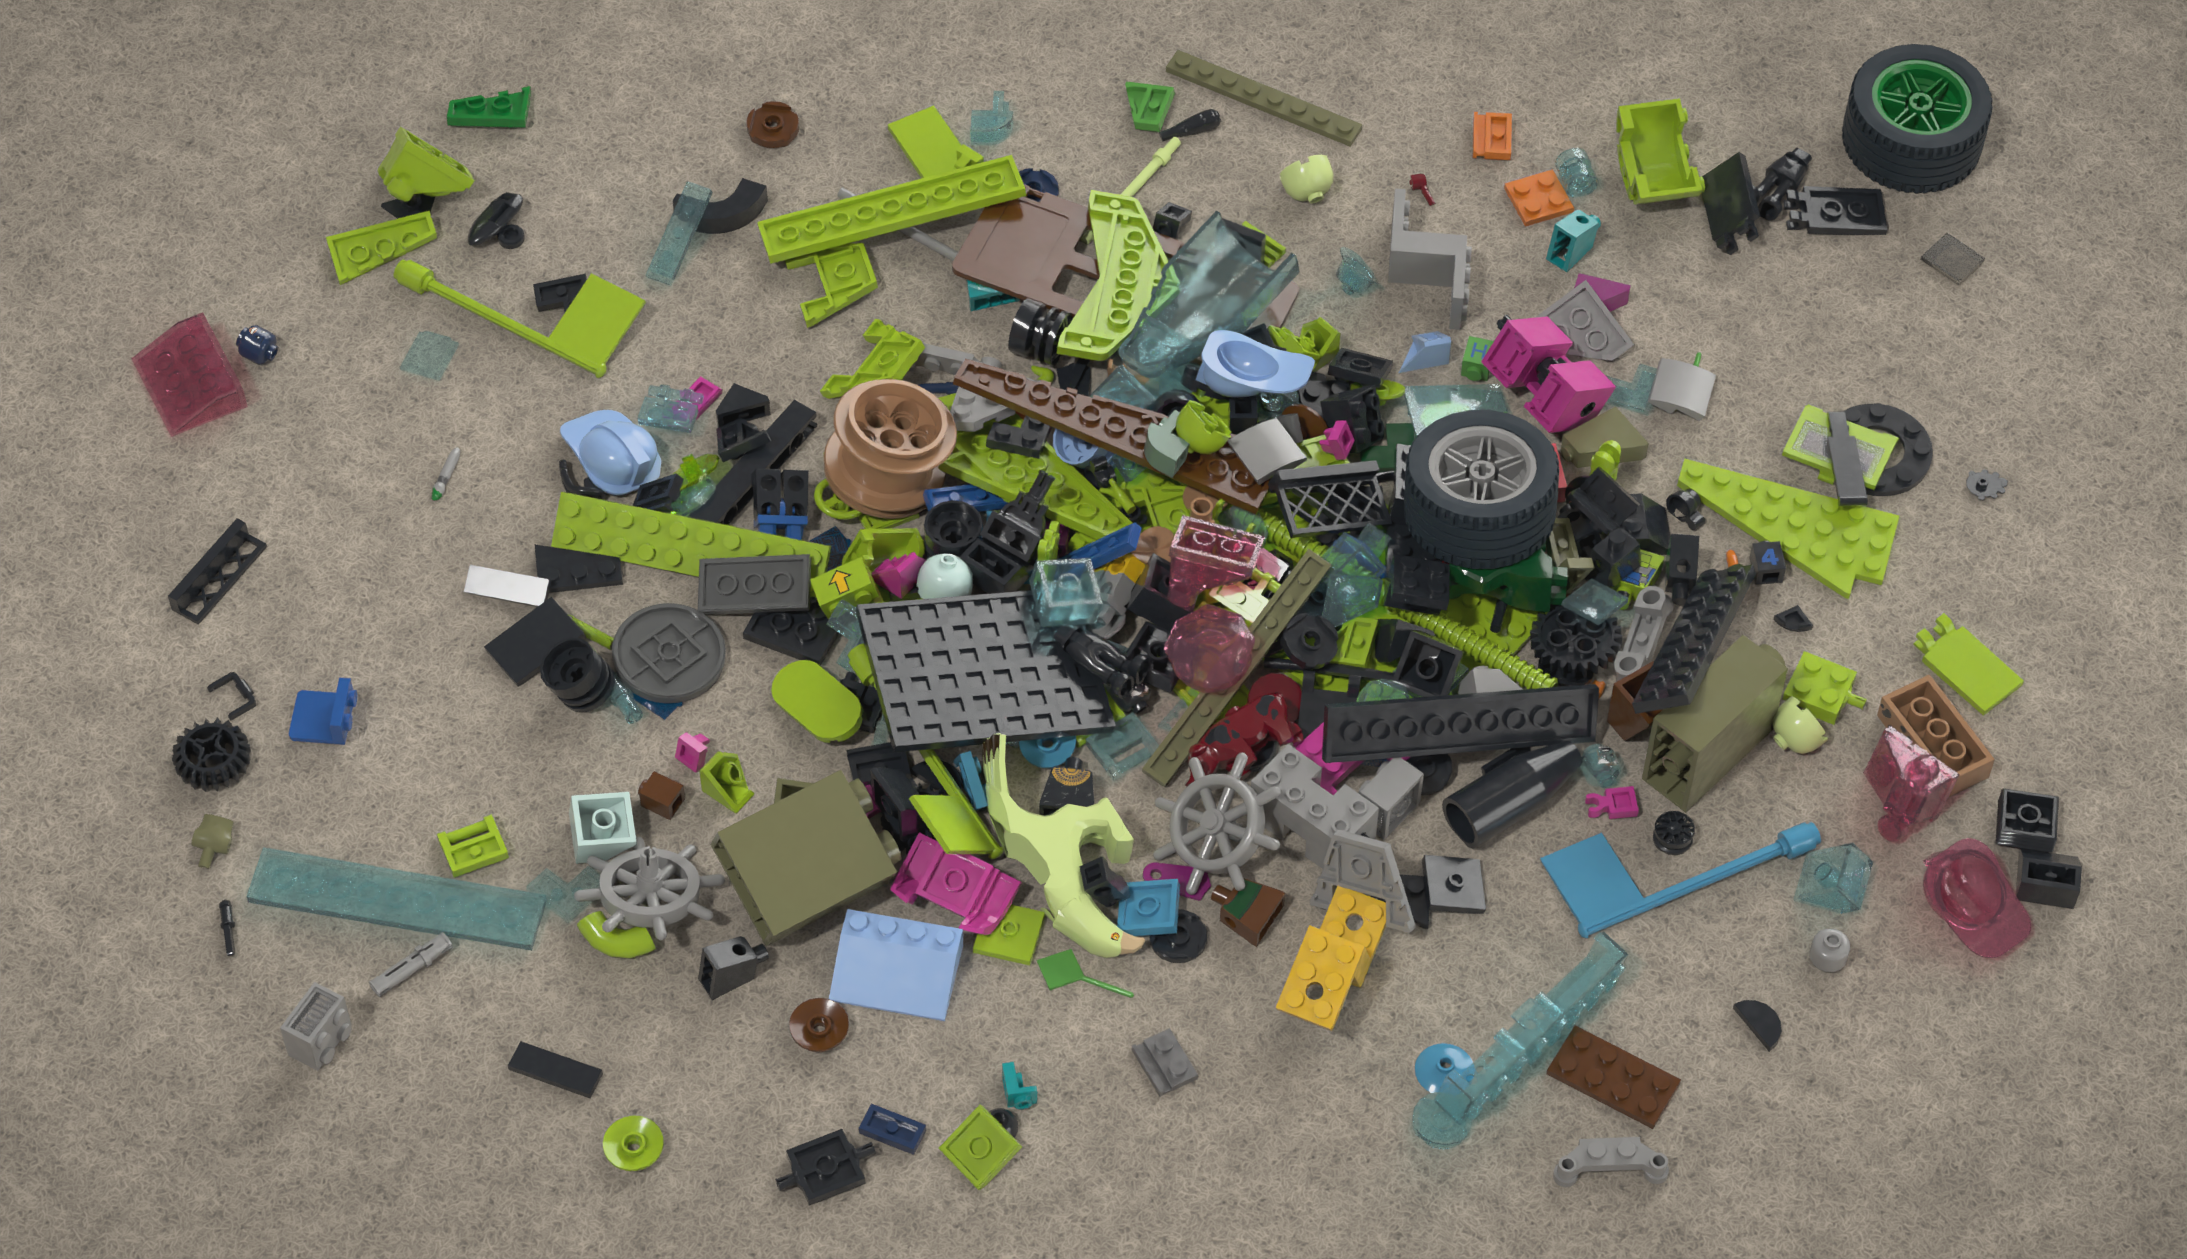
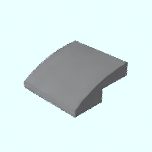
(1681, 388)
(1266, 450)

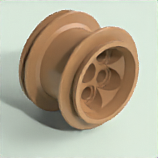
(888, 447)

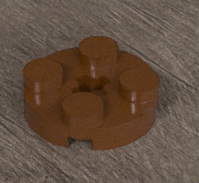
(772, 137)

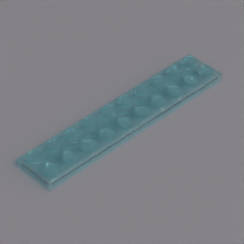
(397, 898)

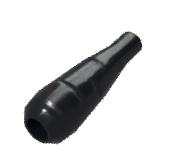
(1196, 124)

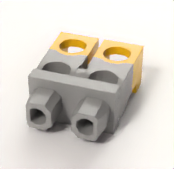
(1115, 585)

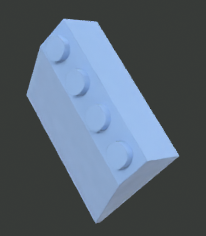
(896, 965)

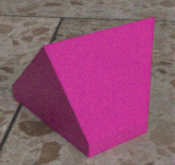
(898, 574)

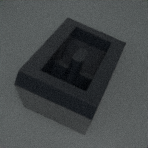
(743, 404)

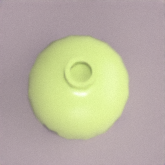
(1308, 180)
(1797, 728)

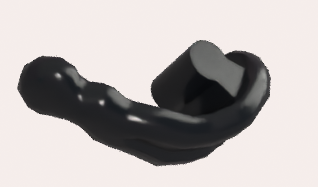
(589, 488)

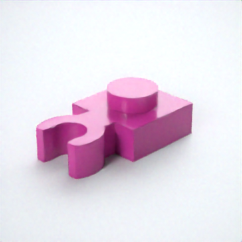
(1618, 803)

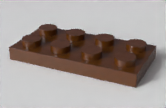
(1613, 1077)

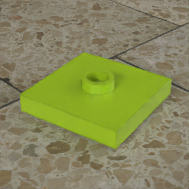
(1013, 937)
(980, 1147)

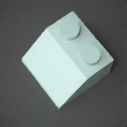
(601, 825)

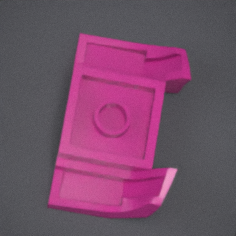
(956, 884)

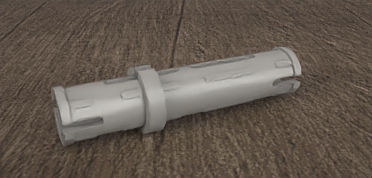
(415, 961)

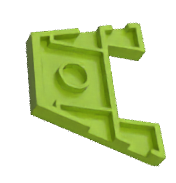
(844, 277)
(888, 359)
(1163, 505)

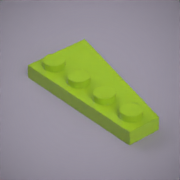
(375, 245)

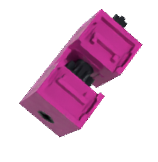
(1533, 356)

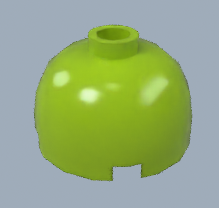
(1199, 429)

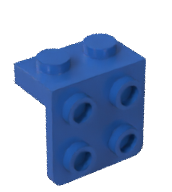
(324, 715)

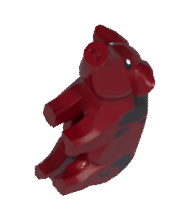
(1247, 732)

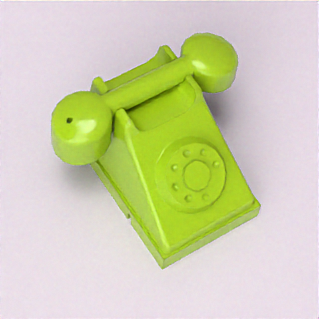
(421, 169)

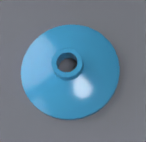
(1050, 757)
(1431, 1073)

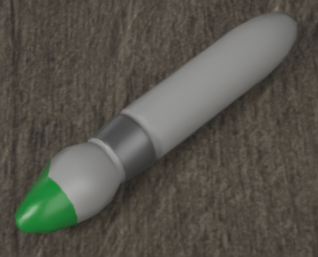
(445, 474)

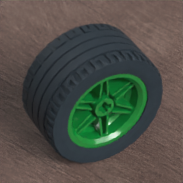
(1917, 118)

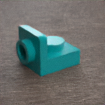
(1015, 1093)

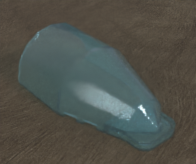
(1202, 290)

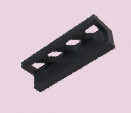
(207, 568)

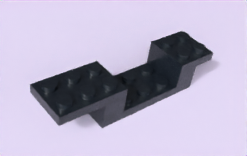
(1412, 575)

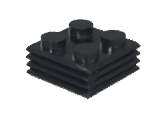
(1151, 642)
(2027, 820)

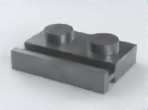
(1164, 1062)

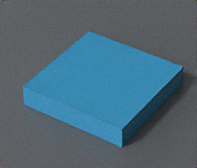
(1150, 908)

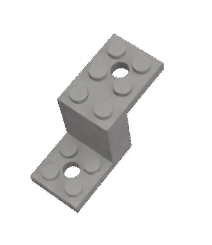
(1429, 259)

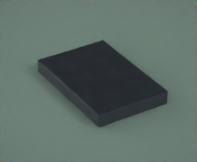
(526, 642)

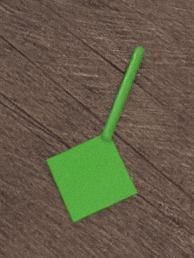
(1064, 969)

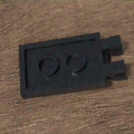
(1730, 202)
(1836, 211)

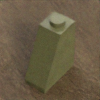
(1585, 440)

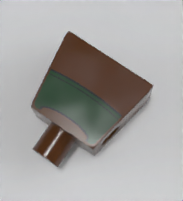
(1249, 910)

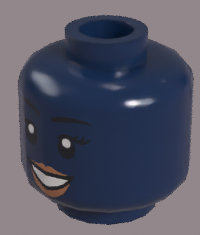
(257, 344)

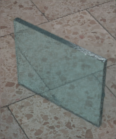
(1431, 403)

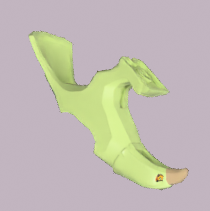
(1052, 855)

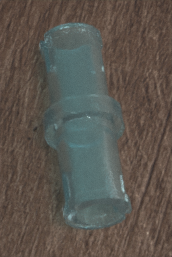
(623, 699)

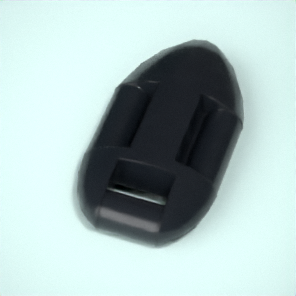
(494, 218)

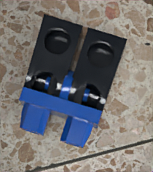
(780, 501)

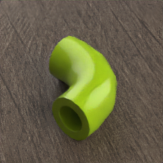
(618, 942)

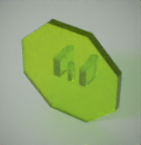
(696, 469)

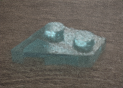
(1350, 597)

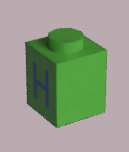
(1474, 353)

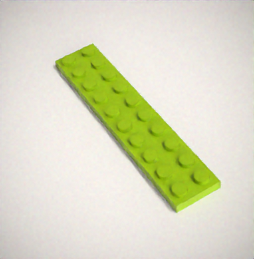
(891, 209)
(666, 538)

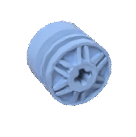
(1077, 451)

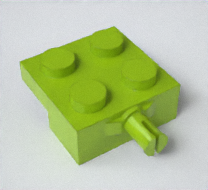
(1823, 687)

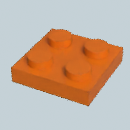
(1539, 198)

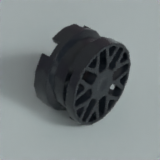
(1671, 825)

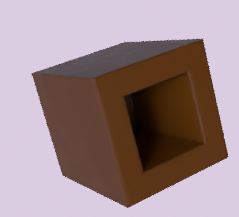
(661, 795)

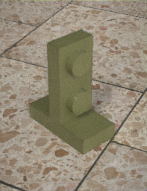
(1564, 553)

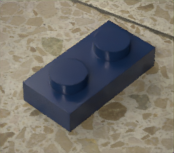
(892, 1129)

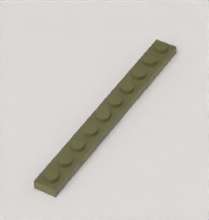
(1209, 706)

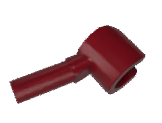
(1419, 181)

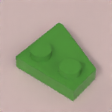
(1149, 104)

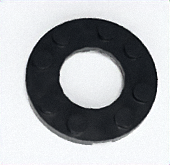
(1912, 435)

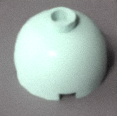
(944, 577)

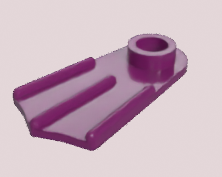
(1179, 872)

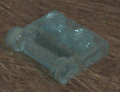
(1127, 734)

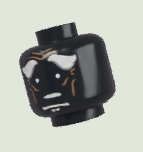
(1135, 701)

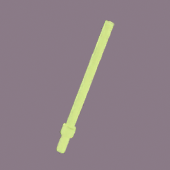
(1160, 158)

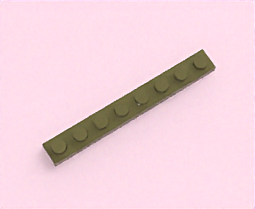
(1264, 98)

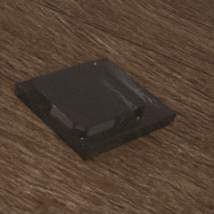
(1952, 259)

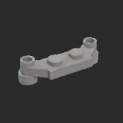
(947, 360)
(1611, 1155)

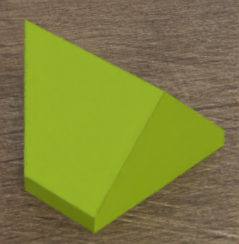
(1325, 338)
(725, 781)

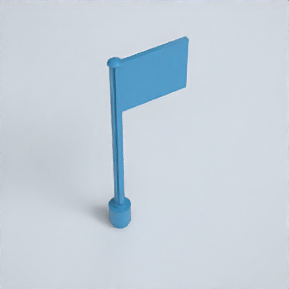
(1604, 893)

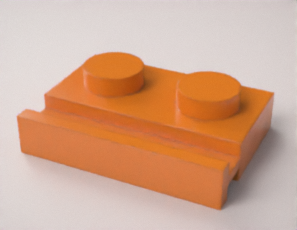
(1492, 135)

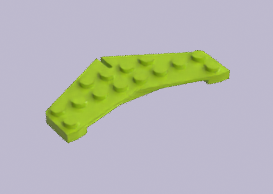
(1128, 271)

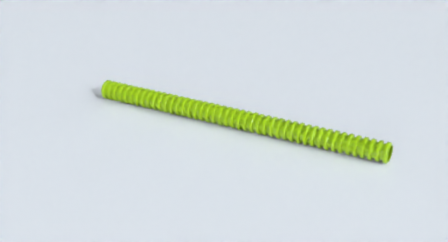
(1443, 627)

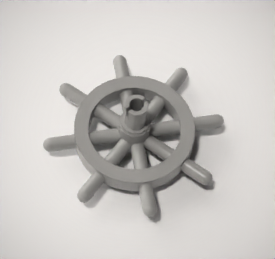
(1217, 823)
(649, 888)

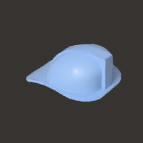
(1245, 367)
(613, 451)

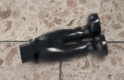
(1090, 649)

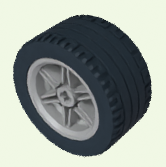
(1481, 489)

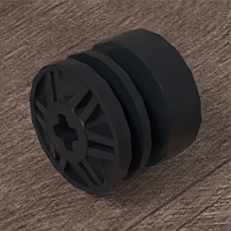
(1038, 332)
(951, 528)
(577, 674)

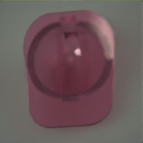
(1975, 898)

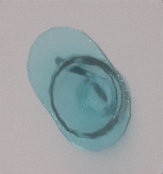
(1354, 273)

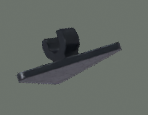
(417, 204)

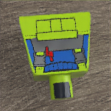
(1642, 577)

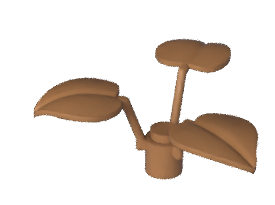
(1159, 539)

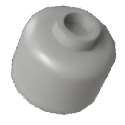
(1829, 950)

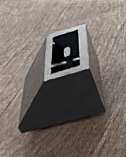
(1360, 411)
(996, 568)
(2048, 878)

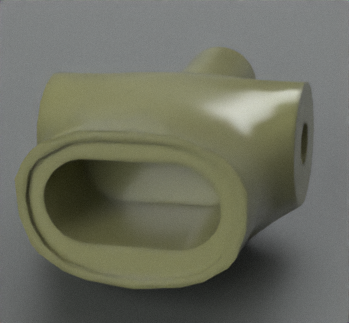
(212, 836)

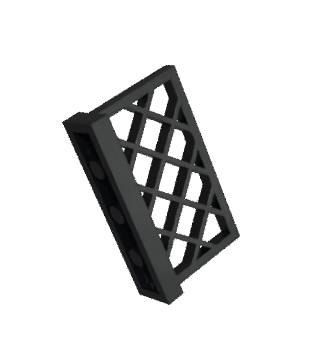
(1320, 479)

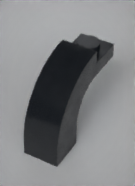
(733, 211)

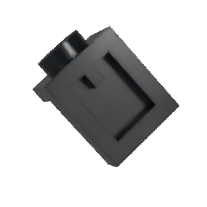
(1171, 219)

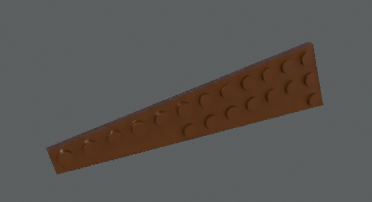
(1112, 427)

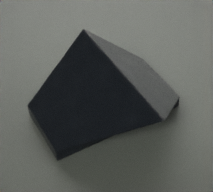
(1393, 637)

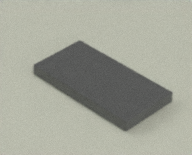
(754, 584)

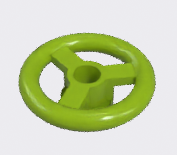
(834, 506)

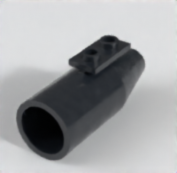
(1509, 790)

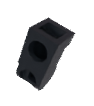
(1103, 883)

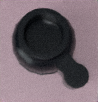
(1099, 473)
(1687, 503)

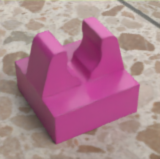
(1338, 440)
(692, 750)

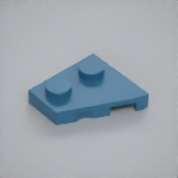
(969, 770)

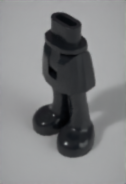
(1787, 175)

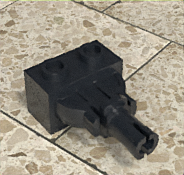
(1021, 521)

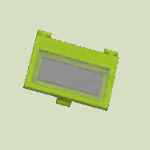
(1810, 446)

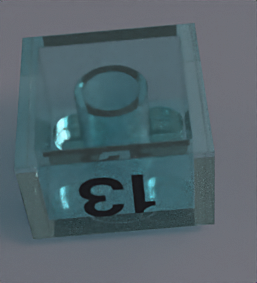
(1065, 592)

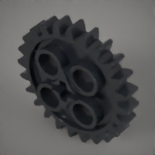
(1574, 641)

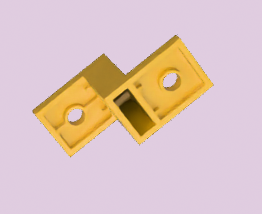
(1333, 958)

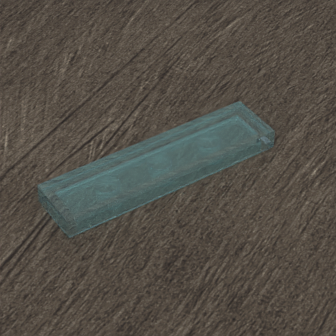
(679, 233)

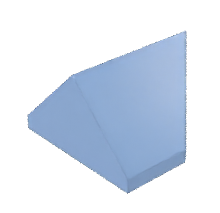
(1427, 351)

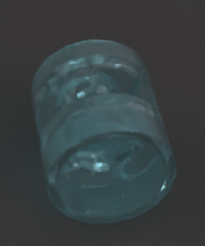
(1576, 172)

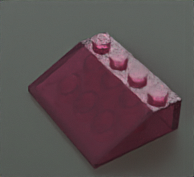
(189, 376)

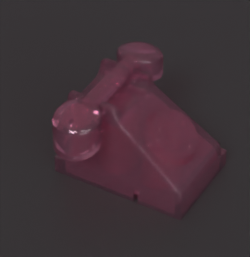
(1209, 557)
(1908, 783)

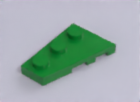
(496, 111)

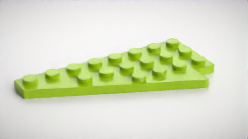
(1070, 497)
(1813, 530)

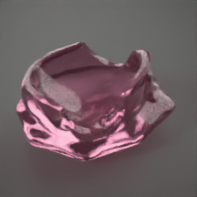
(1210, 649)

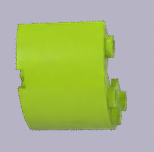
(1654, 154)

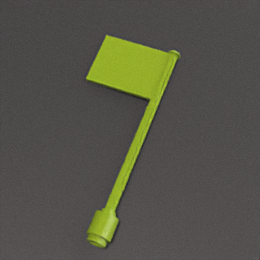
(583, 335)
(947, 817)

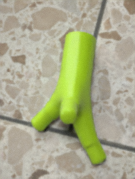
(1120, 495)

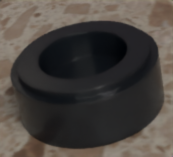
(511, 236)

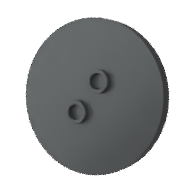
(668, 653)

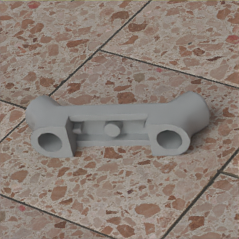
(1650, 615)

